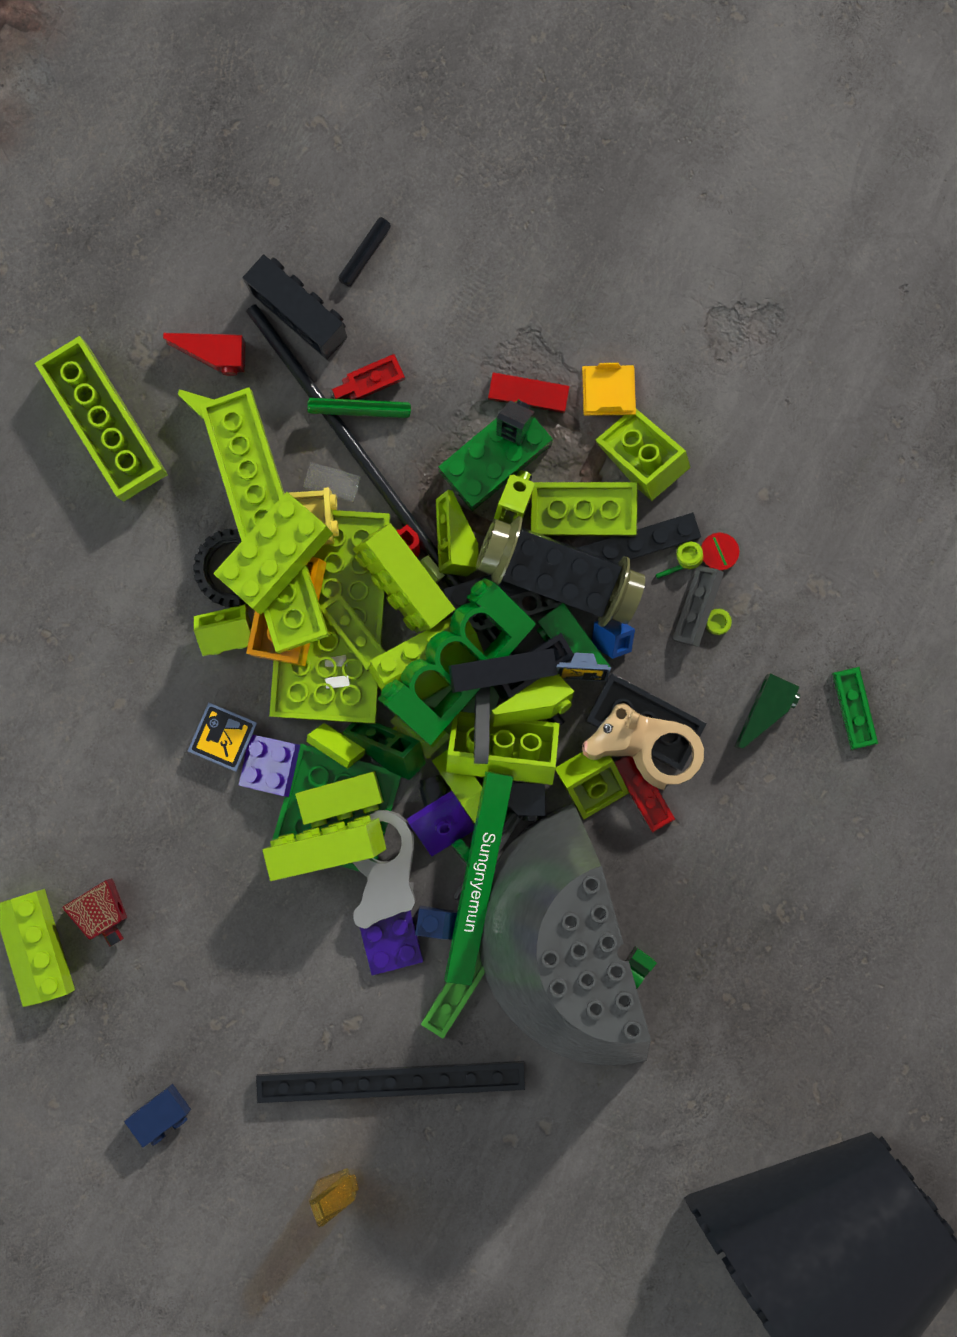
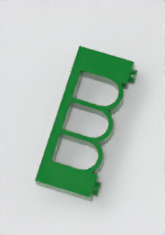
(400, 695)

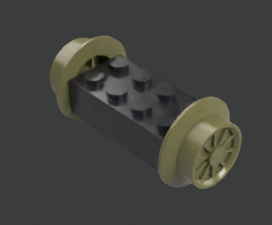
(561, 572)

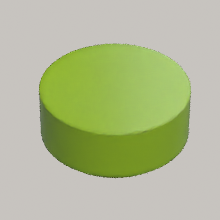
(689, 555)
(718, 622)

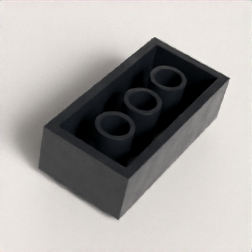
(295, 306)
(668, 748)

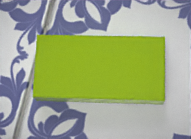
(335, 745)

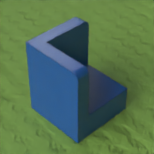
(613, 639)

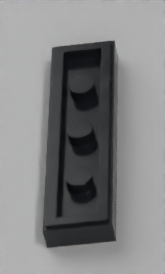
(502, 670)

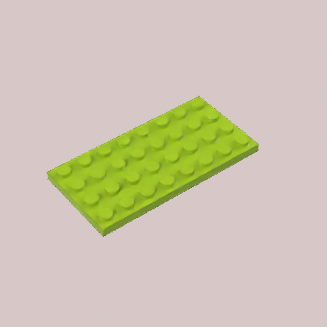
(302, 690)

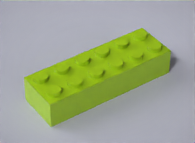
(101, 419)

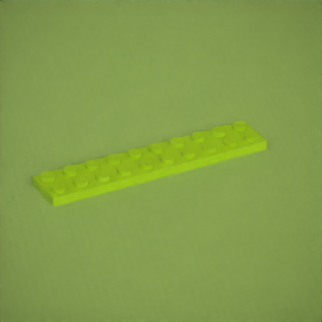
(252, 491)

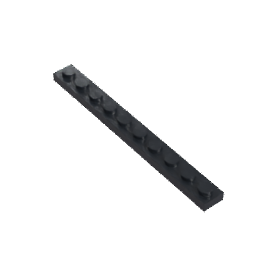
(648, 541)
(390, 1082)

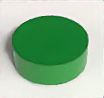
(461, 849)

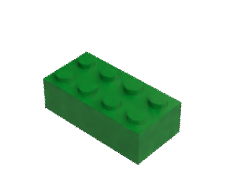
(489, 460)

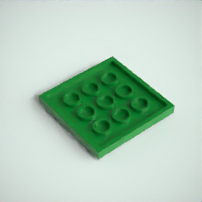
(318, 769)

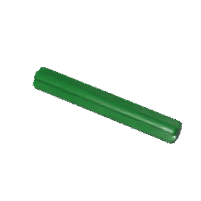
(358, 407)

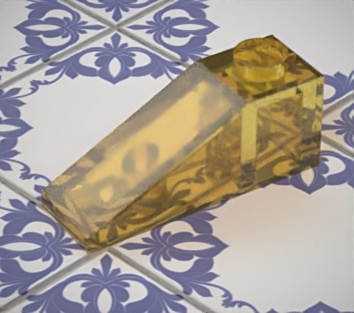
(332, 1195)

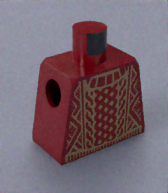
(98, 912)

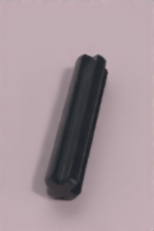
(364, 251)

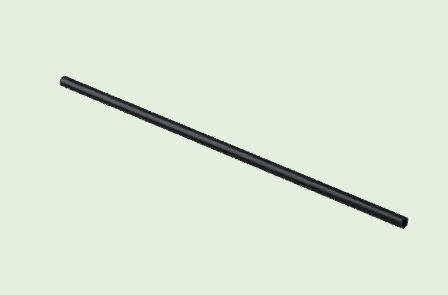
(361, 457)

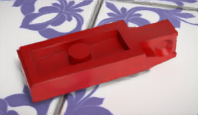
(370, 379)

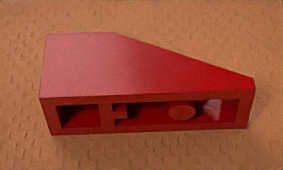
(217, 351)

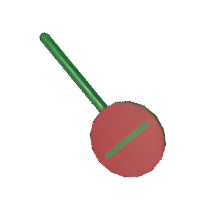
(719, 552)

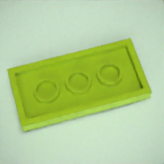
(584, 508)

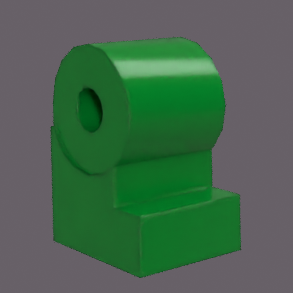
(640, 965)

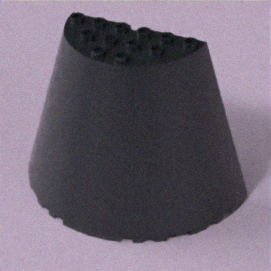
(833, 1243)

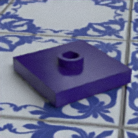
(441, 823)

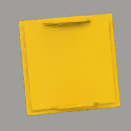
(608, 389)

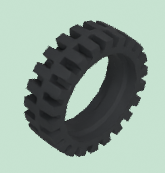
(202, 564)

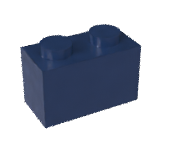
(157, 1116)

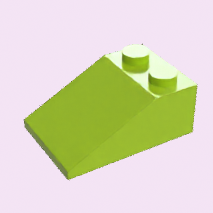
(644, 453)

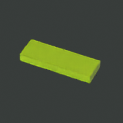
(351, 629)

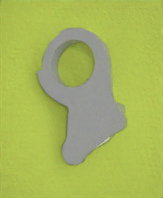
(388, 881)

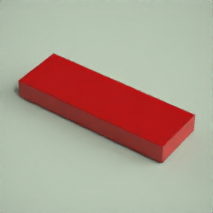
(533, 392)
(645, 796)

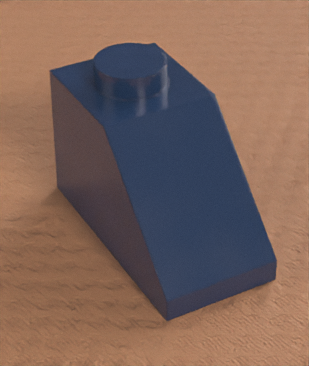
(436, 922)

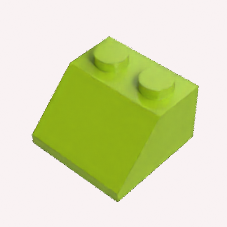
(591, 783)

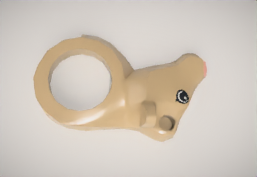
(634, 735)

